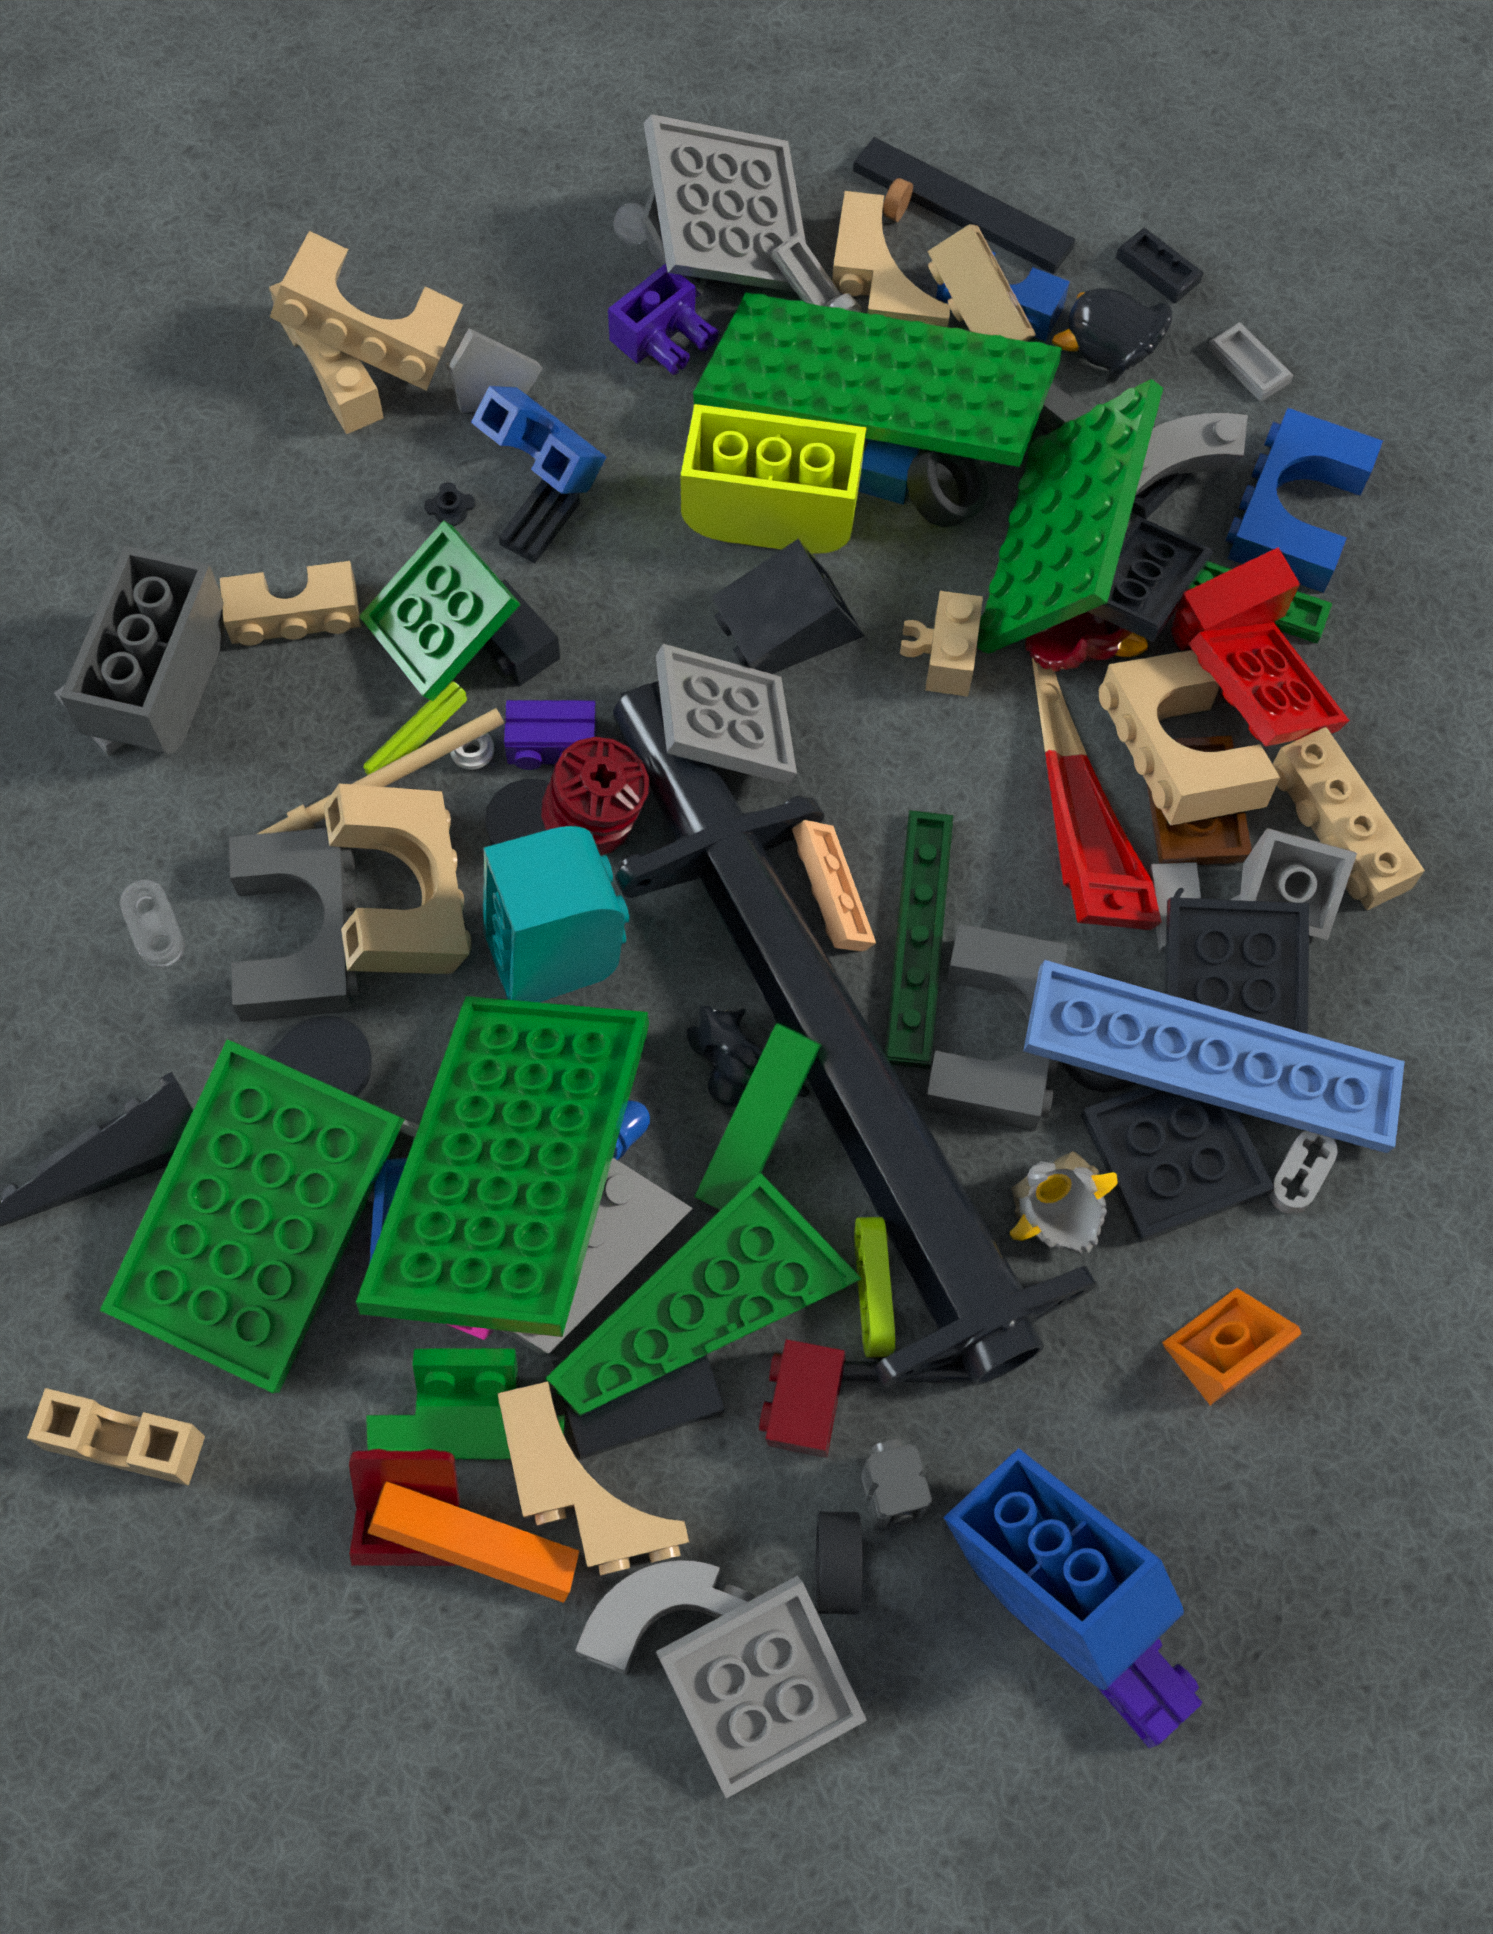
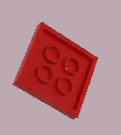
(1267, 682)

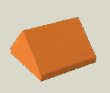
(1229, 1343)

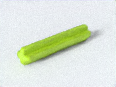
(418, 728)

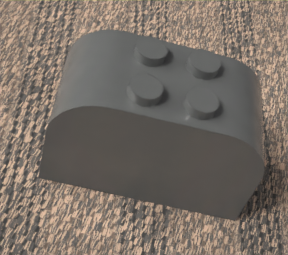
(147, 652)

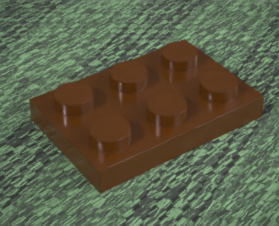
(1207, 840)

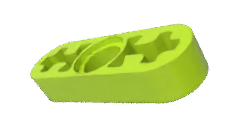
(875, 1287)

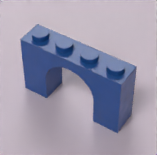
(1301, 450)

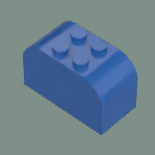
(1064, 1569)

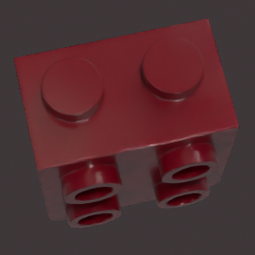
(422, 1471)

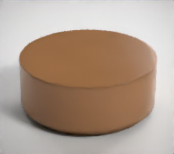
(897, 199)

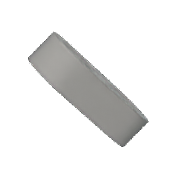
(1312, 1177)

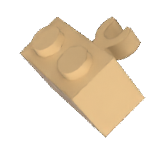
(950, 643)

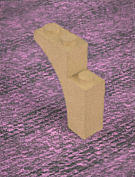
(867, 268)
(554, 1480)

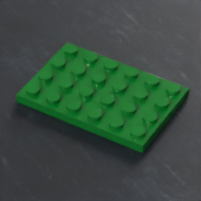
(1069, 519)
(252, 1216)

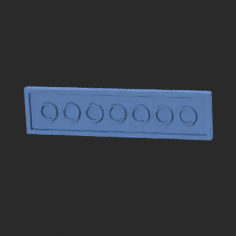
(1215, 1056)

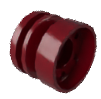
(596, 788)

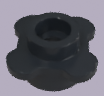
(454, 513)

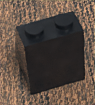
(785, 612)

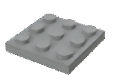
(725, 714)
(761, 1686)

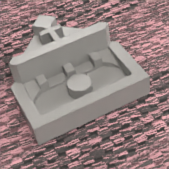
(487, 363)

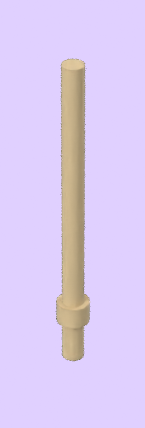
(305, 818)

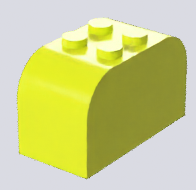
(771, 479)

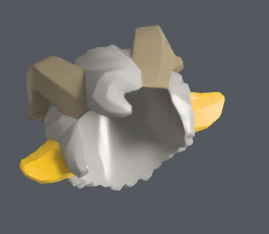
(1062, 1203)

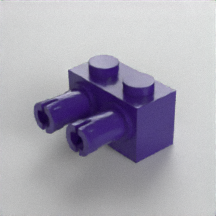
(654, 313)

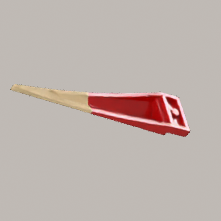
(1094, 852)

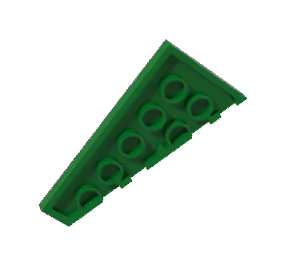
(725, 1283)

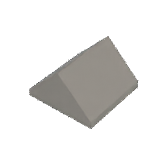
(1298, 871)

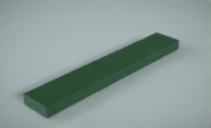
(919, 940)

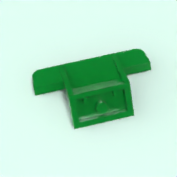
(454, 1405)

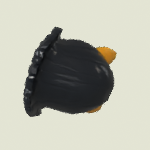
(1113, 329)

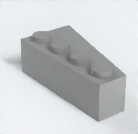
(627, 1227)

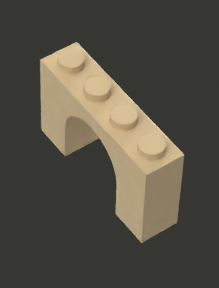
(314, 306)
(1182, 780)
(415, 830)

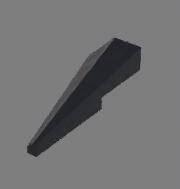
(105, 1154)

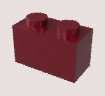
(804, 1398)

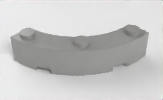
(1194, 445)

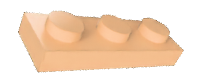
(833, 886)

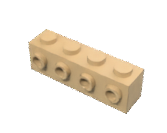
(1347, 816)

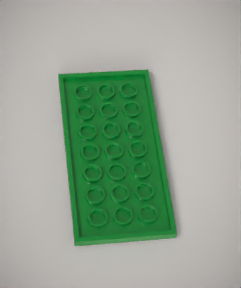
(882, 373)
(507, 1168)

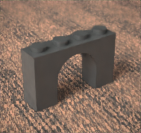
(317, 976)
(1005, 1089)

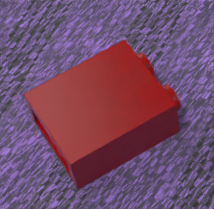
(1240, 597)

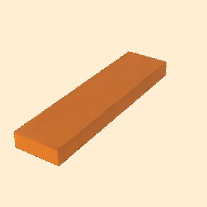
(474, 1542)

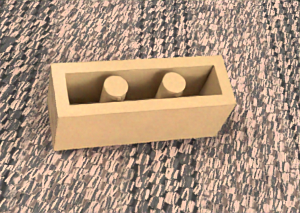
(978, 286)

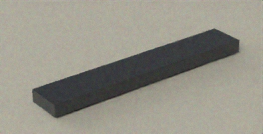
(966, 205)

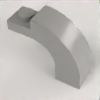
(645, 1597)

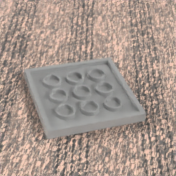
(722, 201)

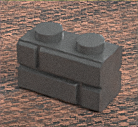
(895, 1485)

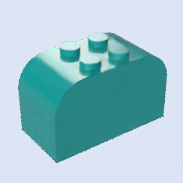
(551, 913)

